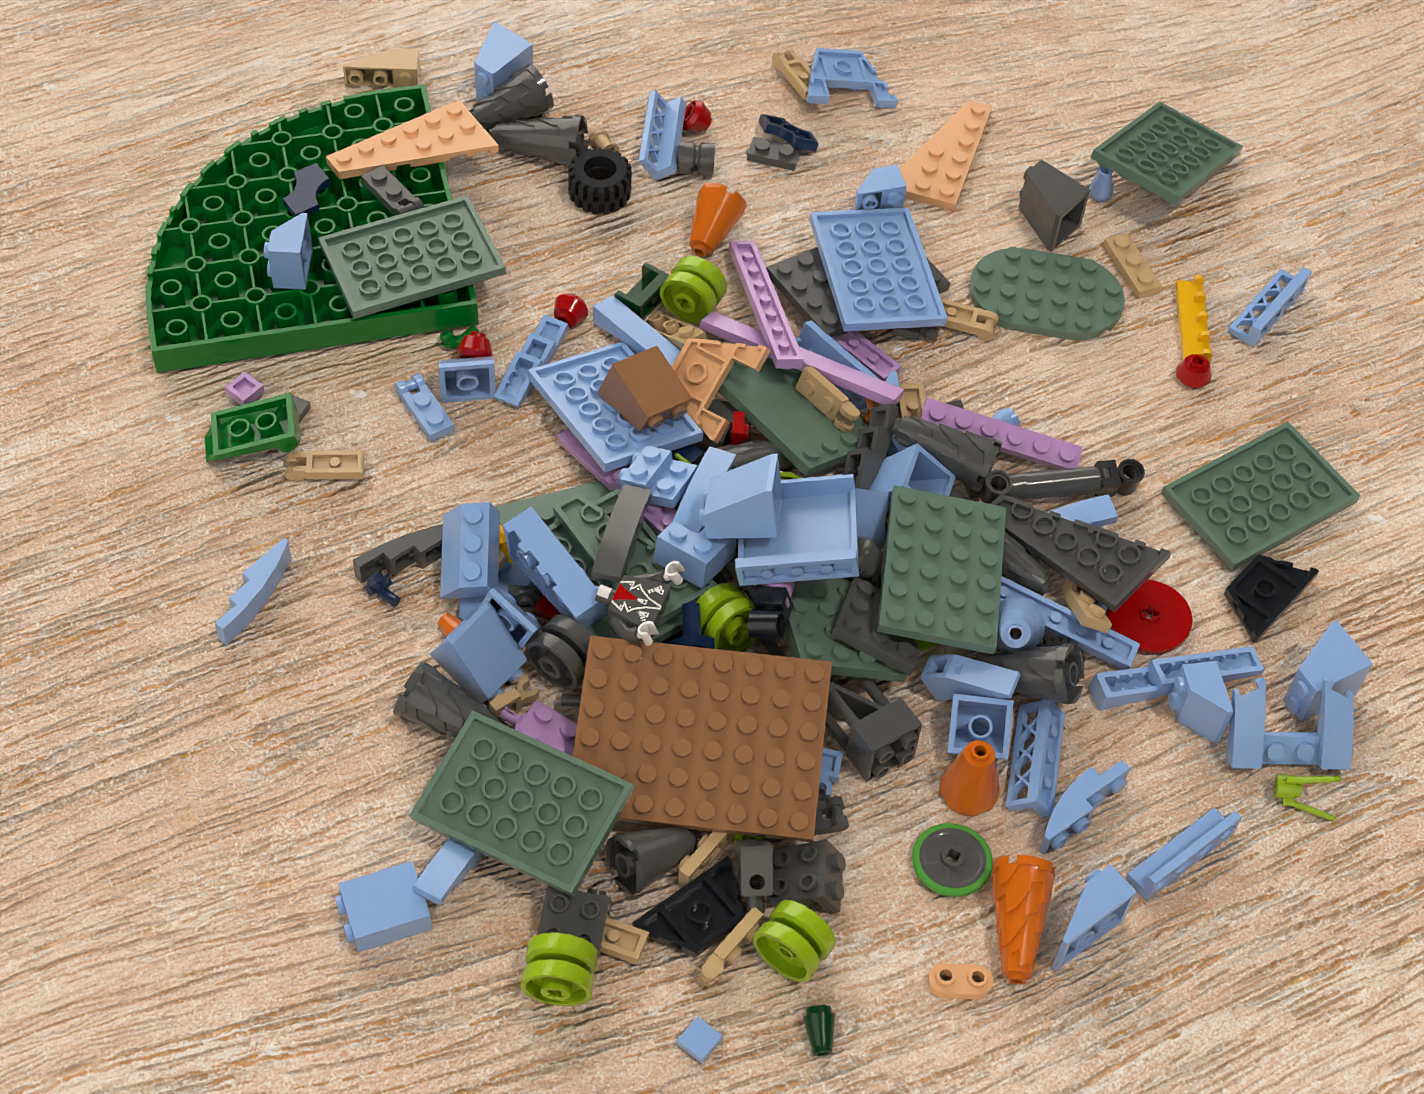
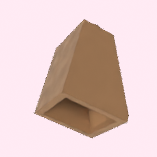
(645, 389)

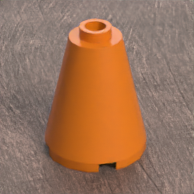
(714, 217)
(971, 780)

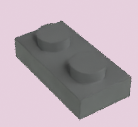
(773, 153)

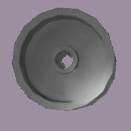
(560, 651)

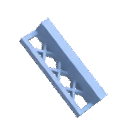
(665, 136)
(1272, 311)
(817, 341)
(1043, 753)
(1182, 852)

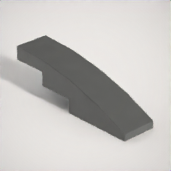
(871, 446)
(621, 533)
(394, 556)

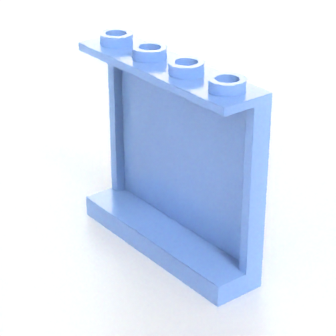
(814, 535)

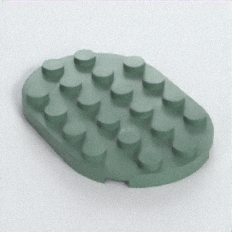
(1047, 293)

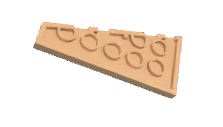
(418, 142)
(942, 164)

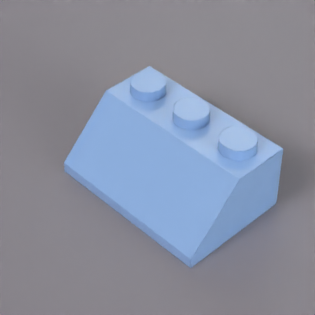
(470, 551)

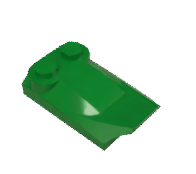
(254, 428)

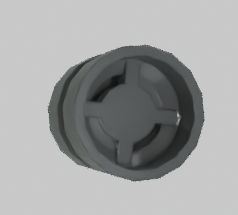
(696, 158)

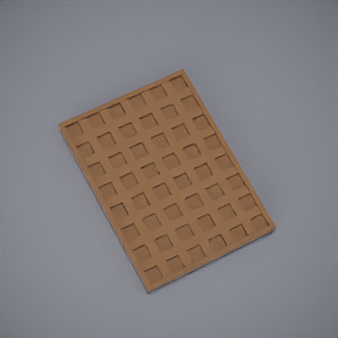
(707, 735)

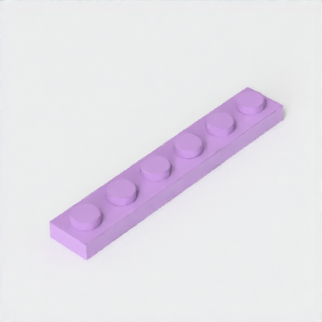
(1015, 439)

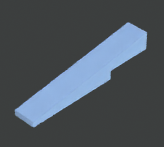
(631, 329)
(1158, 678)

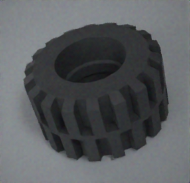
(599, 180)

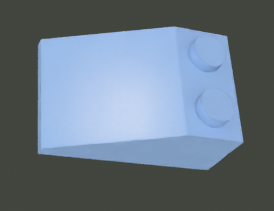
(520, 624)
(1099, 910)

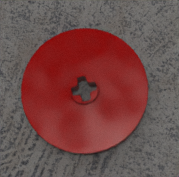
(1169, 622)

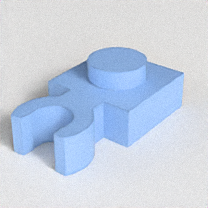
(830, 770)

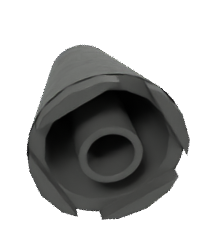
(647, 855)

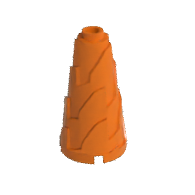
(1021, 908)

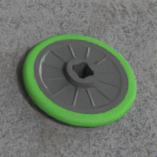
(944, 875)

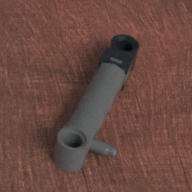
(1098, 479)

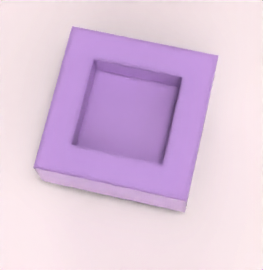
(244, 389)

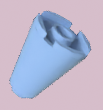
(1021, 614)

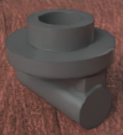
(525, 596)

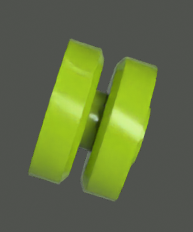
(693, 289)
(725, 617)
(794, 940)
(559, 969)

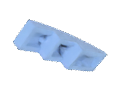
(537, 351)
(712, 464)
(1095, 511)
(259, 584)
(446, 871)

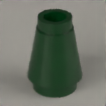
(820, 1028)

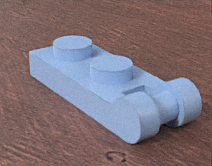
(424, 407)

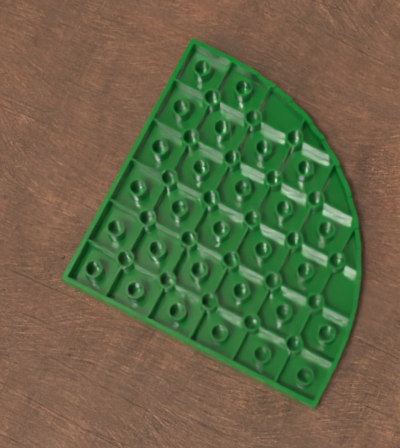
(209, 267)

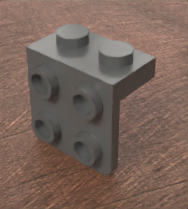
(809, 874)
(577, 915)

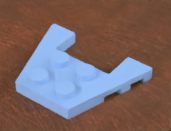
(845, 70)

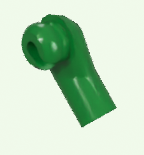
(450, 341)

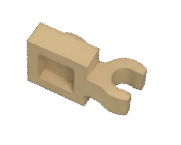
(513, 699)

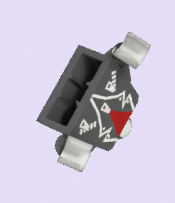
(639, 602)

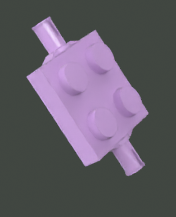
(544, 725)

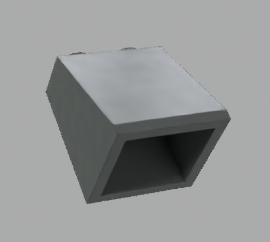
(1052, 203)

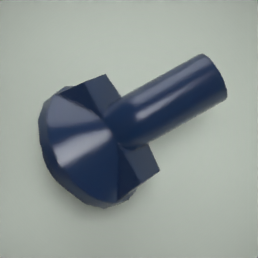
(378, 584)

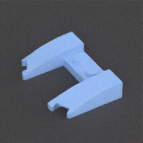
(1328, 747)

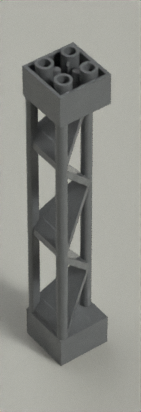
(880, 730)

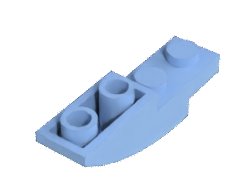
(1078, 802)

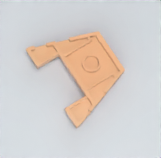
(702, 370)

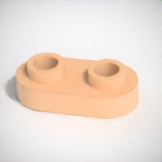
(961, 982)

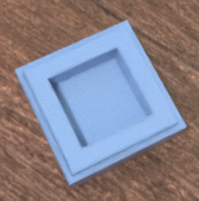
(699, 1039)

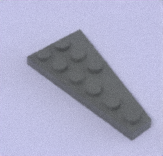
(1083, 553)

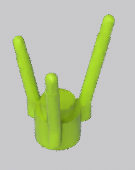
(1288, 787)

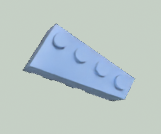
(552, 568)

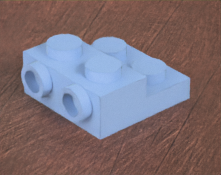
(657, 471)

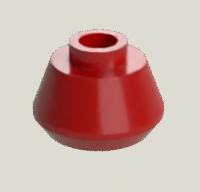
(697, 117)
(570, 309)
(474, 346)
(1194, 371)

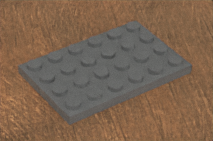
(808, 290)

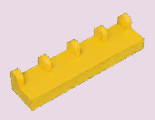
(1193, 318)

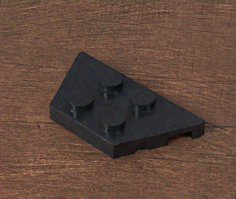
(1266, 592)
(697, 912)

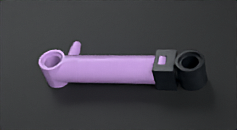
(771, 611)

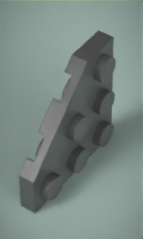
(858, 628)

